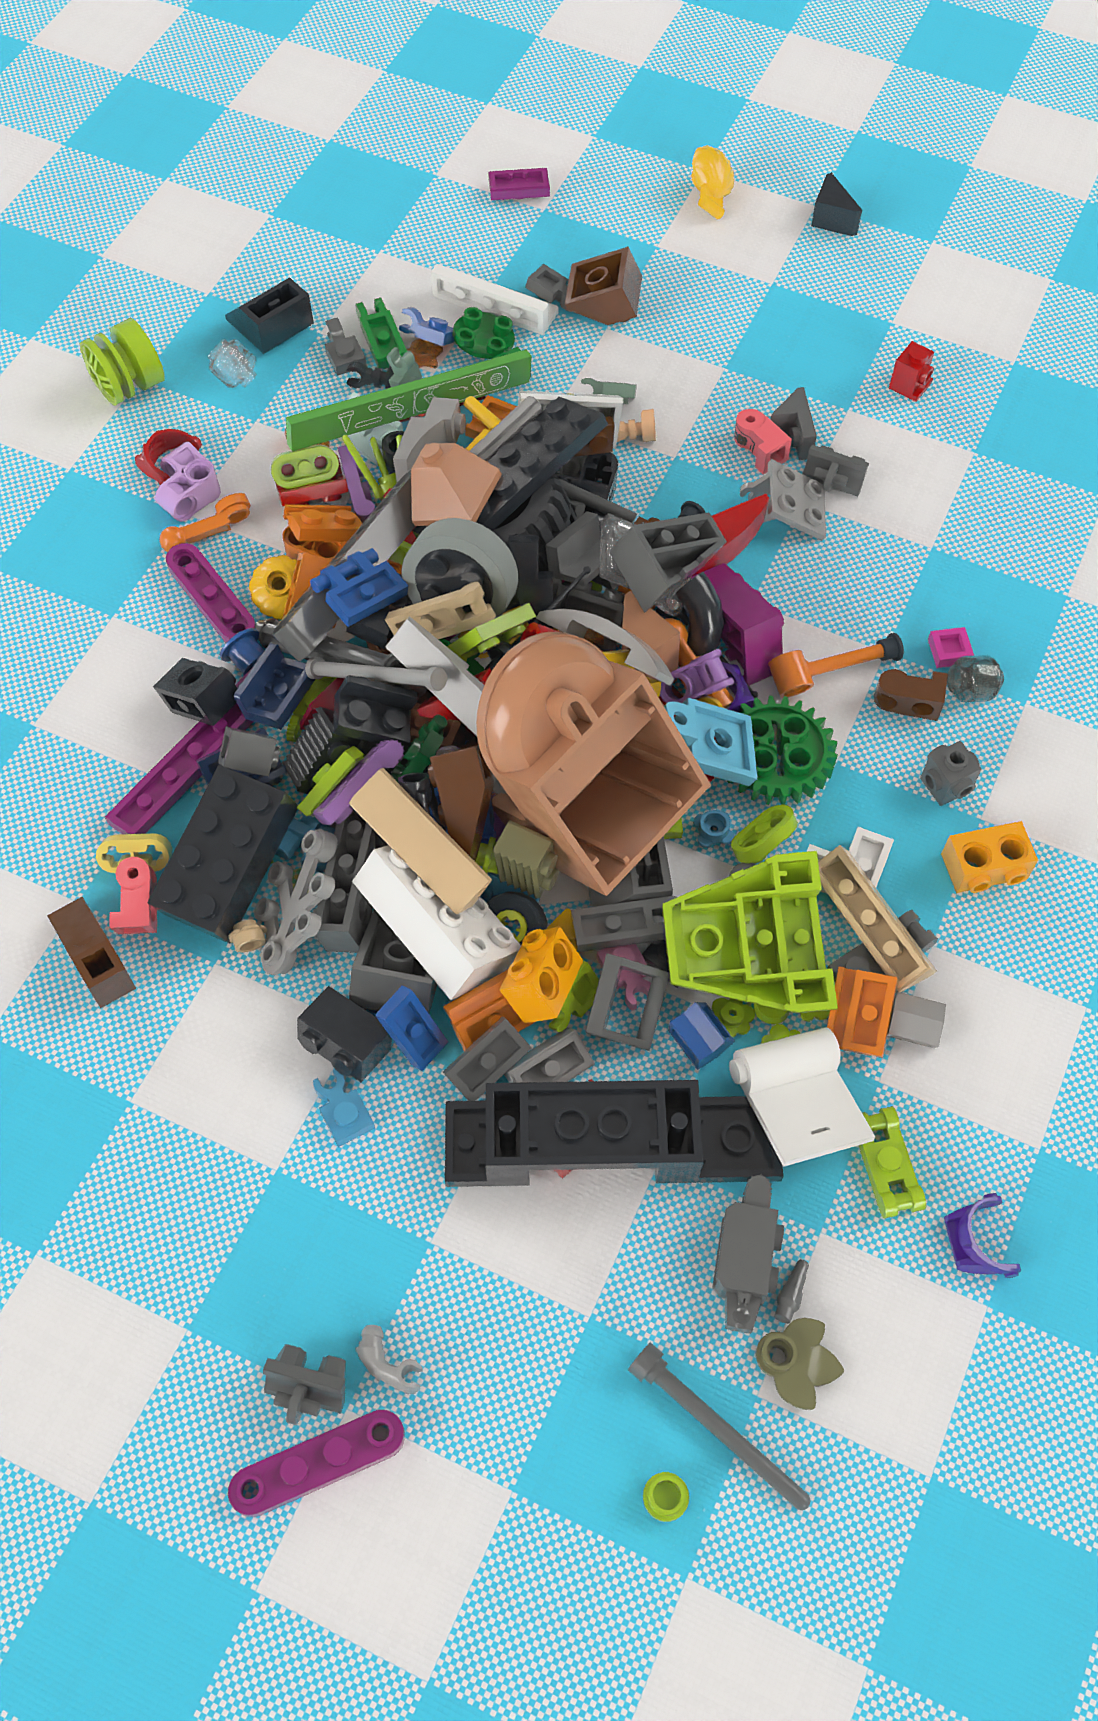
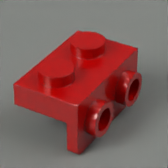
(327, 490)

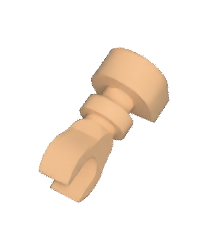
(645, 428)

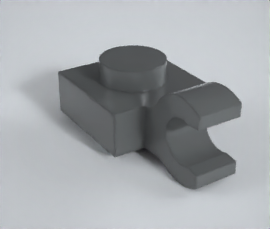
(342, 350)

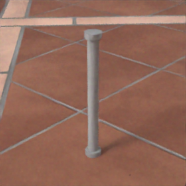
(433, 678)

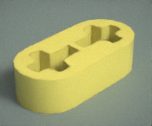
(134, 844)

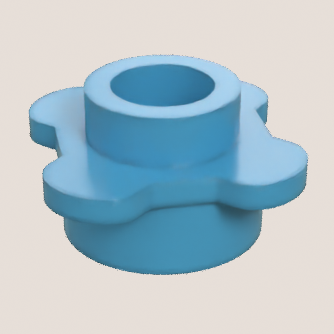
(715, 819)

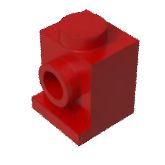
(912, 371)

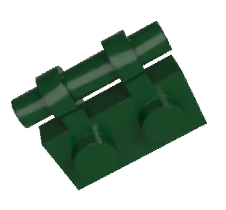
(419, 751)

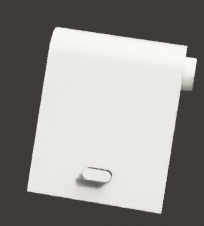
(800, 1095)

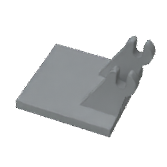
(792, 498)

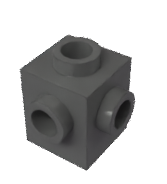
(950, 772)

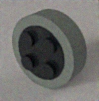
(456, 554)

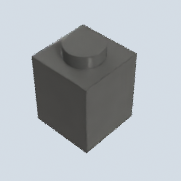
(248, 751)

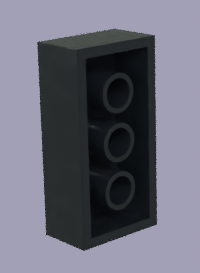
(223, 853)

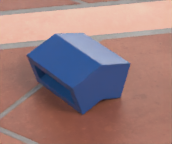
(700, 1034)

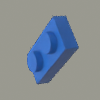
(411, 1028)

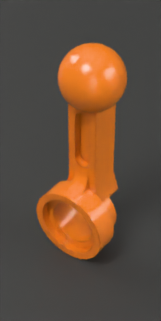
(228, 511)

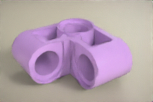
(190, 484)

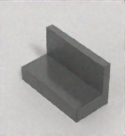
(576, 549)

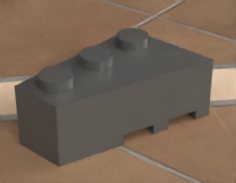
(665, 554)

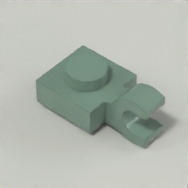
(404, 368)
(624, 390)

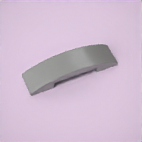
(641, 654)

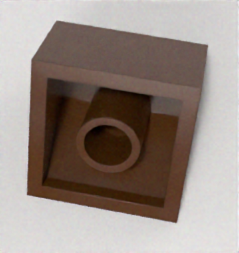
(605, 287)

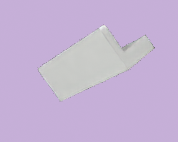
(492, 298)

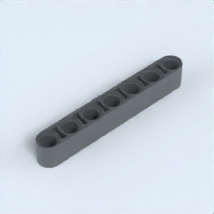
(384, 532)

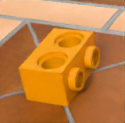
(986, 850)
(541, 975)

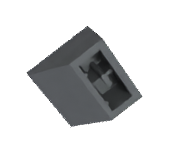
(645, 881)

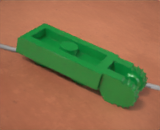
(380, 332)

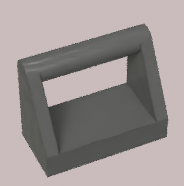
(605, 996)

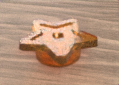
(425, 353)

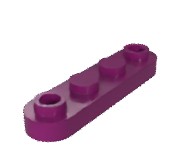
(208, 591)
(316, 1463)

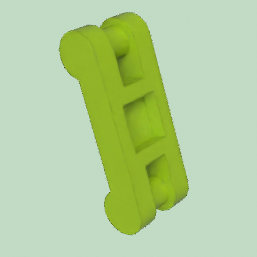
(890, 1164)

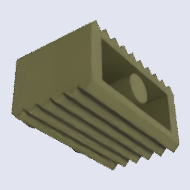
(526, 859)

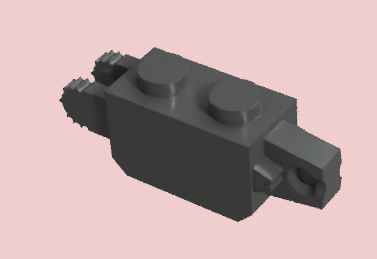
(746, 1254)

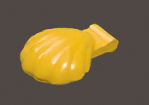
(713, 178)
(271, 585)

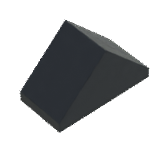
(836, 208)

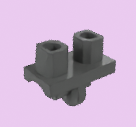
(836, 470)
(302, 1388)

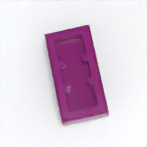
(519, 184)

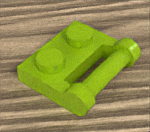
(492, 632)

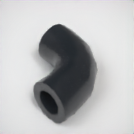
(703, 614)

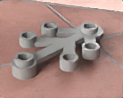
(280, 950)

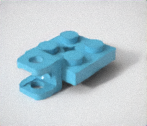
(702, 722)

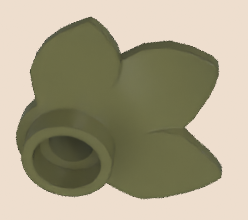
(805, 1362)

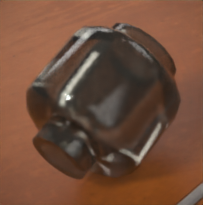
(975, 678)

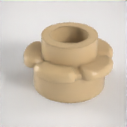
(248, 936)

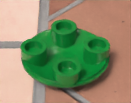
(483, 333)

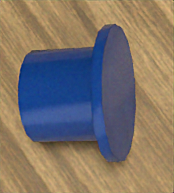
(243, 650)

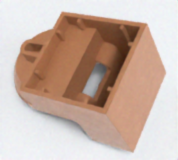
(584, 756)

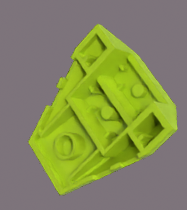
(754, 937)

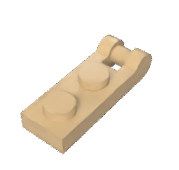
(444, 614)

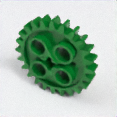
(809, 748)

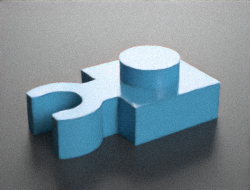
(344, 1113)

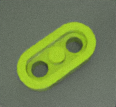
(304, 468)
(764, 834)

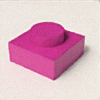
(949, 646)

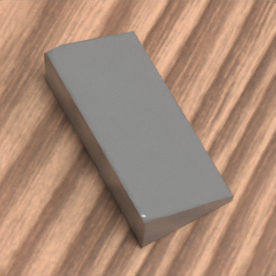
(552, 1061)

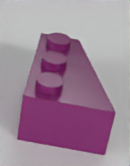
(750, 624)

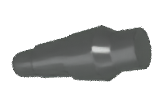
(791, 1293)

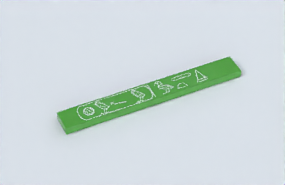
(406, 400)

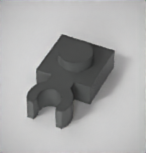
(548, 285)

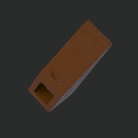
(464, 794)
(91, 952)

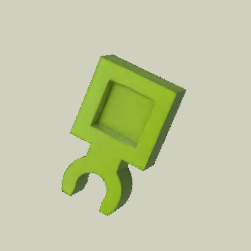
(579, 998)

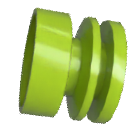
(125, 359)

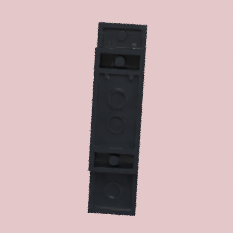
(605, 1128)

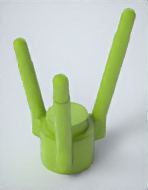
(387, 480)

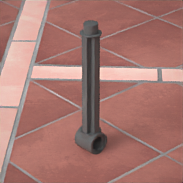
(340, 652)

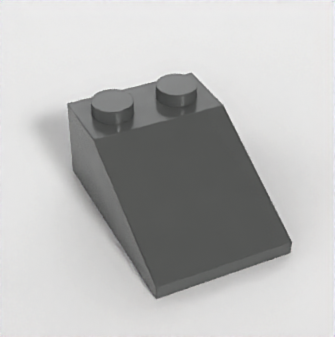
(385, 966)

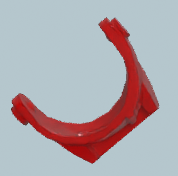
(158, 444)

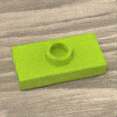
(328, 778)

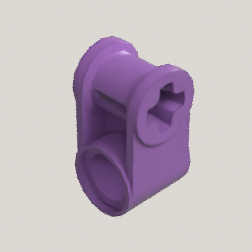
(702, 677)

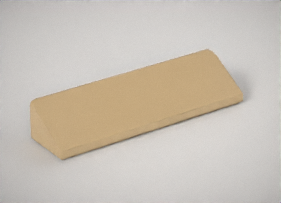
(420, 841)
(873, 919)

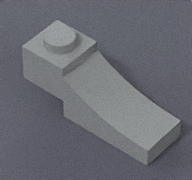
(440, 425)

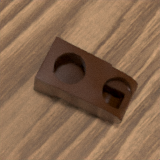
(911, 694)

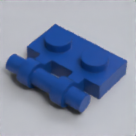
(363, 594)

